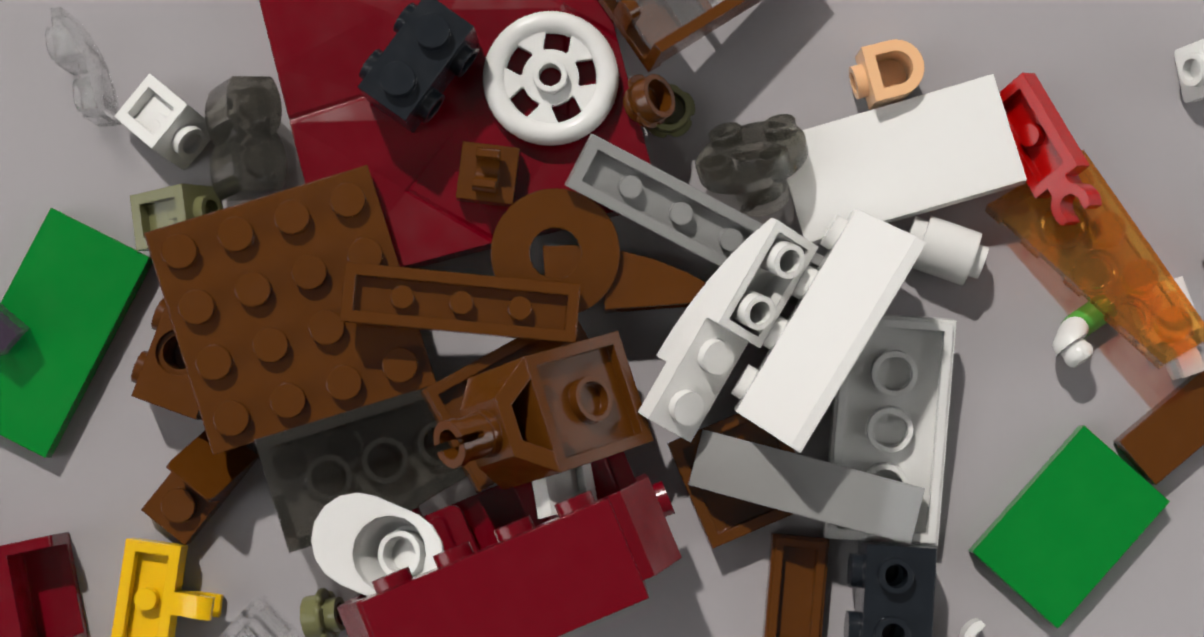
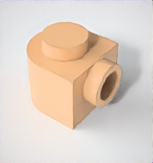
(886, 72)

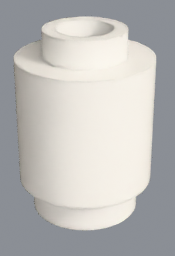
(950, 250)

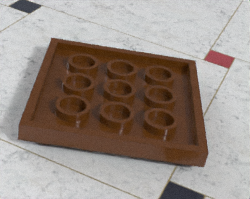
(261, 309)

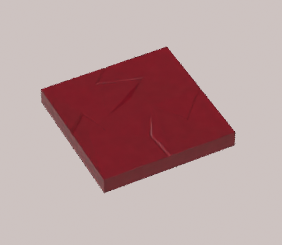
(416, 174)

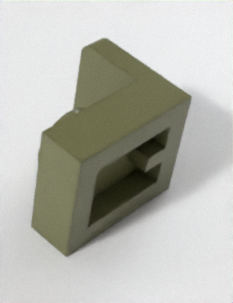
(169, 206)

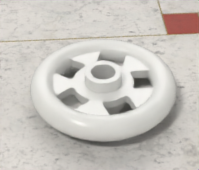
(503, 84)

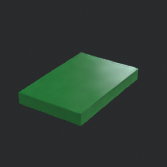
(1068, 526)

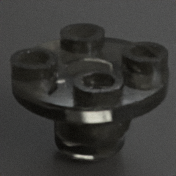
(753, 162)

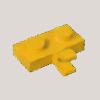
(152, 591)

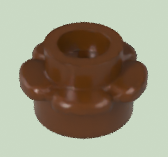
(649, 100)

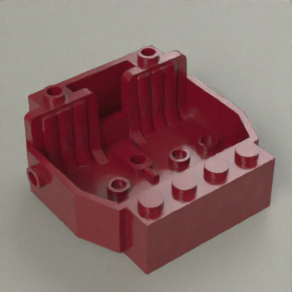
(524, 573)

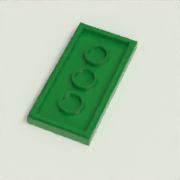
(73, 300)

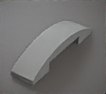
(806, 486)

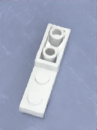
(727, 313)

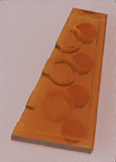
(1109, 266)

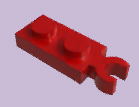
(1047, 149)

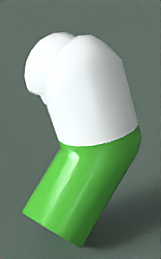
(1072, 332)

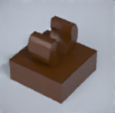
(488, 174)

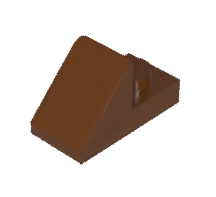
(197, 487)

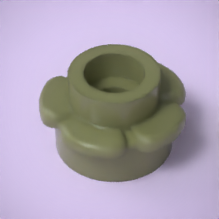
(679, 121)
(320, 614)

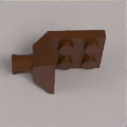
(547, 413)

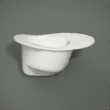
(368, 538)

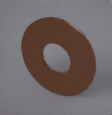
(558, 210)

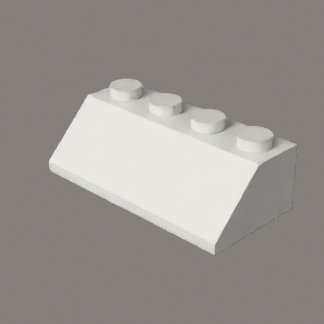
(827, 326)

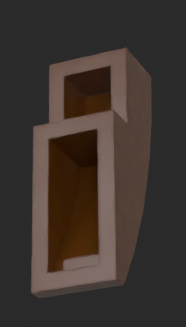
(639, 281)

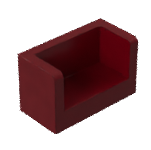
(40, 589)

